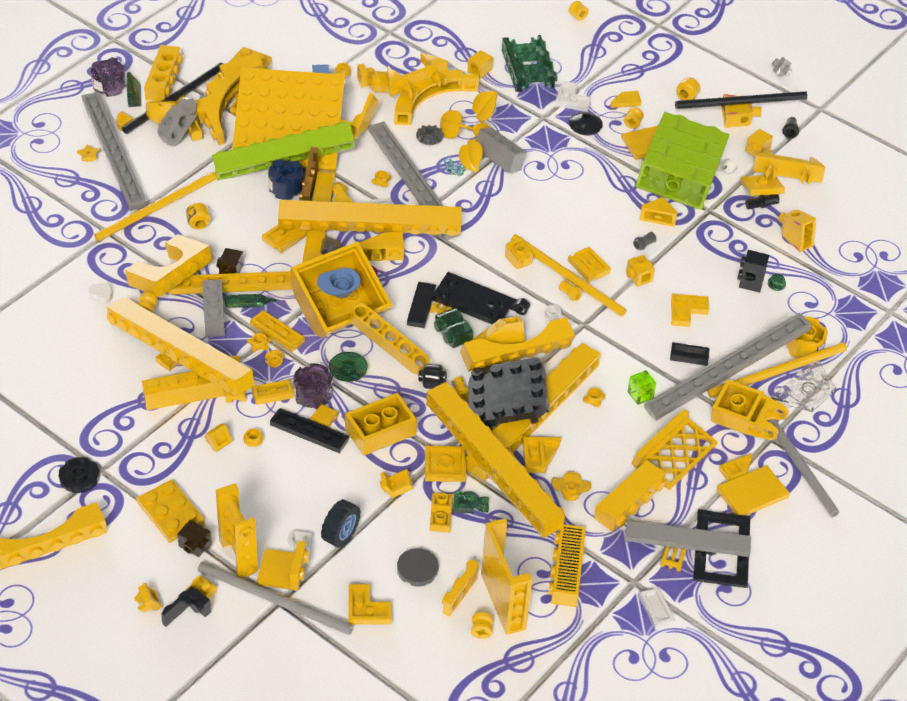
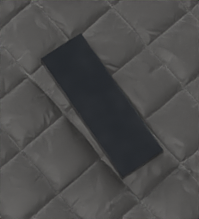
(421, 305)

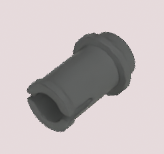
(641, 242)

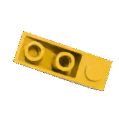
(384, 247)
(504, 331)

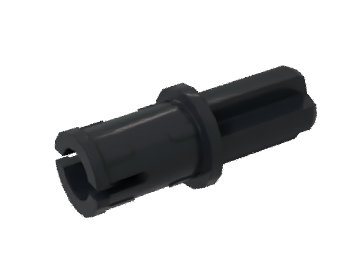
(762, 201)

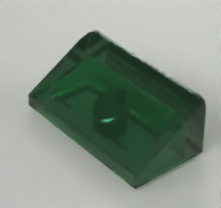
(133, 91)

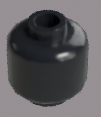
(432, 375)

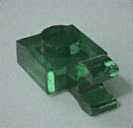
(466, 503)

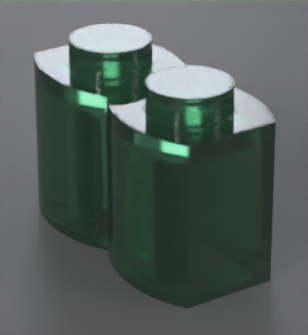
(453, 327)

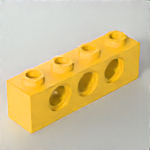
(163, 73)

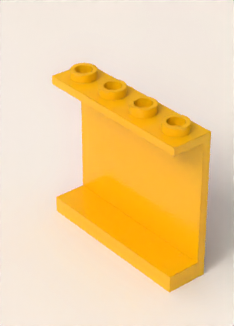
(507, 592)

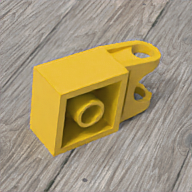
(747, 410)

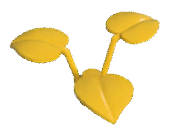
(450, 123)

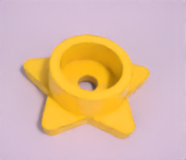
(88, 154)
(259, 337)

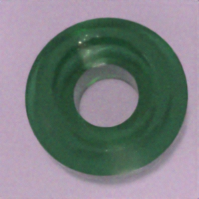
(777, 282)

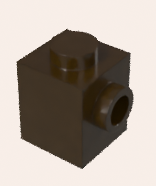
(230, 261)
(194, 538)

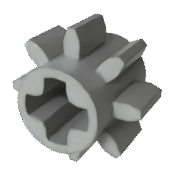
(782, 66)

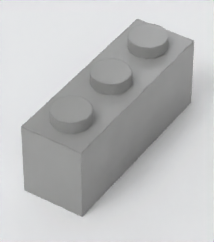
(501, 150)
(213, 308)

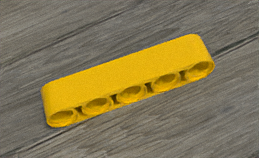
(385, 329)

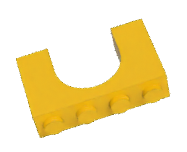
(190, 258)

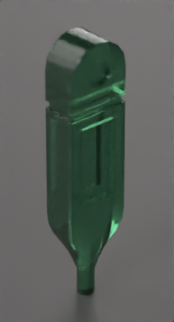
(246, 300)

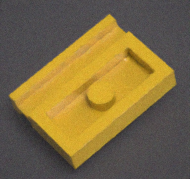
(282, 238)
(589, 264)

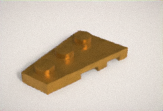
(310, 176)

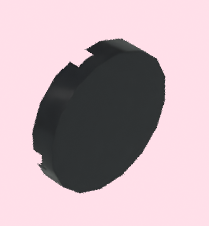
(79, 475)

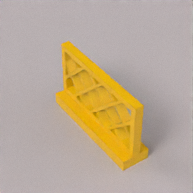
(665, 436)

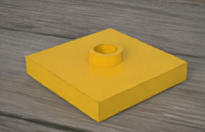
(762, 185)
(445, 464)

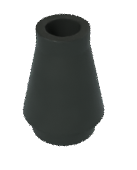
(791, 128)

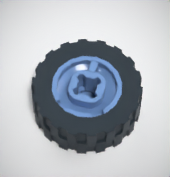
(340, 523)

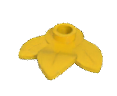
(571, 485)

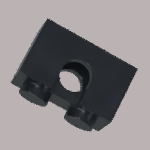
(753, 270)

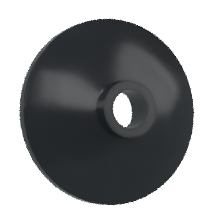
(585, 123)

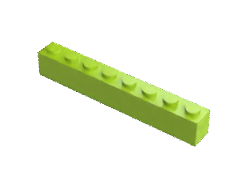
(291, 147)

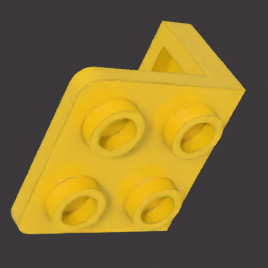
(283, 568)

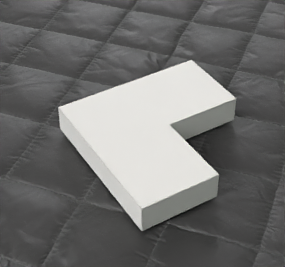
(569, 99)

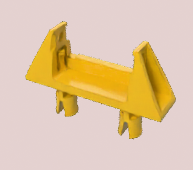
(434, 70)
(789, 167)

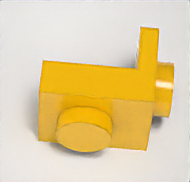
(397, 483)

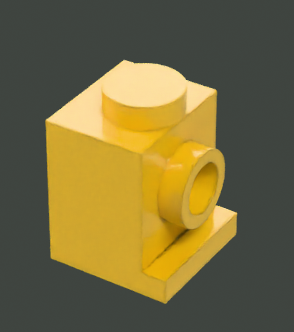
(518, 253)

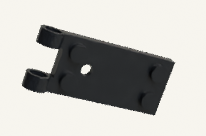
(474, 299)

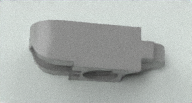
(177, 121)

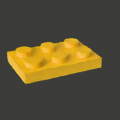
(169, 509)

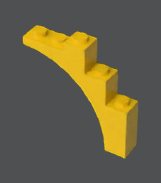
(219, 93)

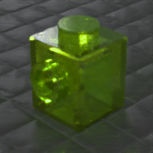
(641, 387)

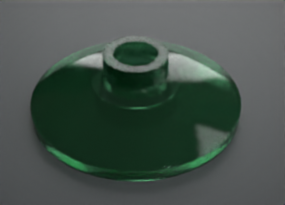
(348, 366)

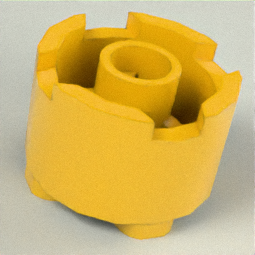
(810, 341)

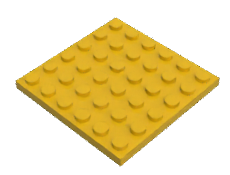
(285, 104)

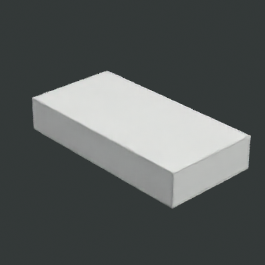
(656, 608)

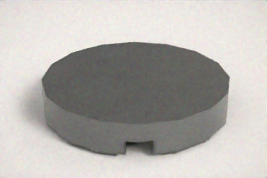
(417, 567)

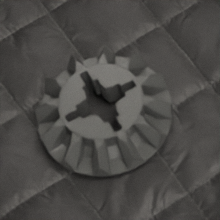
(429, 139)

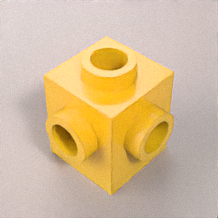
(640, 270)

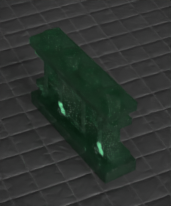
(530, 72)

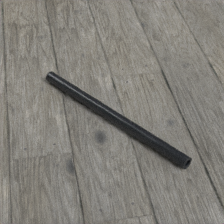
(175, 96)
(738, 100)

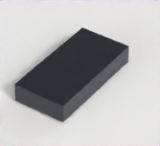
(689, 354)

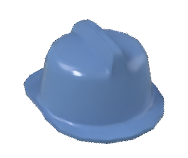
(339, 282)

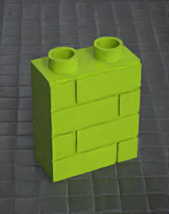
(682, 160)

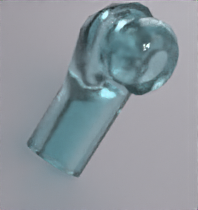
(457, 171)

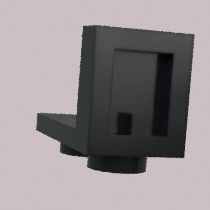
(191, 597)

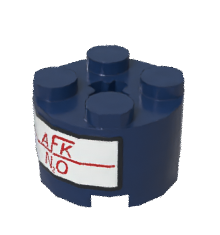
(285, 179)

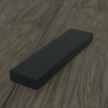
(309, 430)

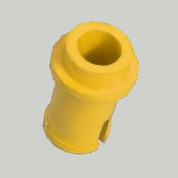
(573, 292)
(461, 388)

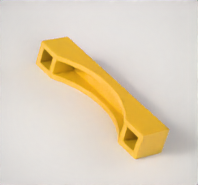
(484, 353)
(82, 525)

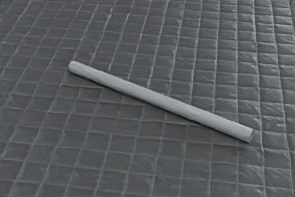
(805, 471)
(275, 598)

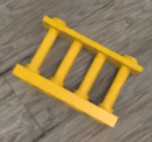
(236, 530)

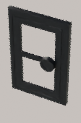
(699, 573)

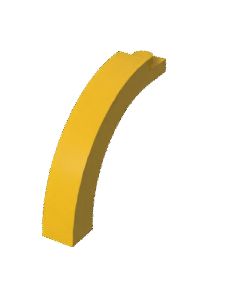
(456, 81)

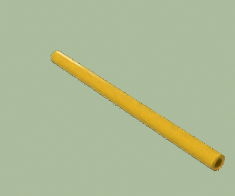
(155, 206)
(574, 279)
(783, 367)

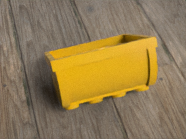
(325, 311)

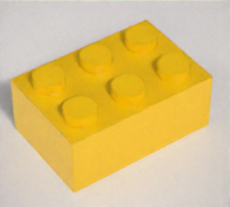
(380, 424)

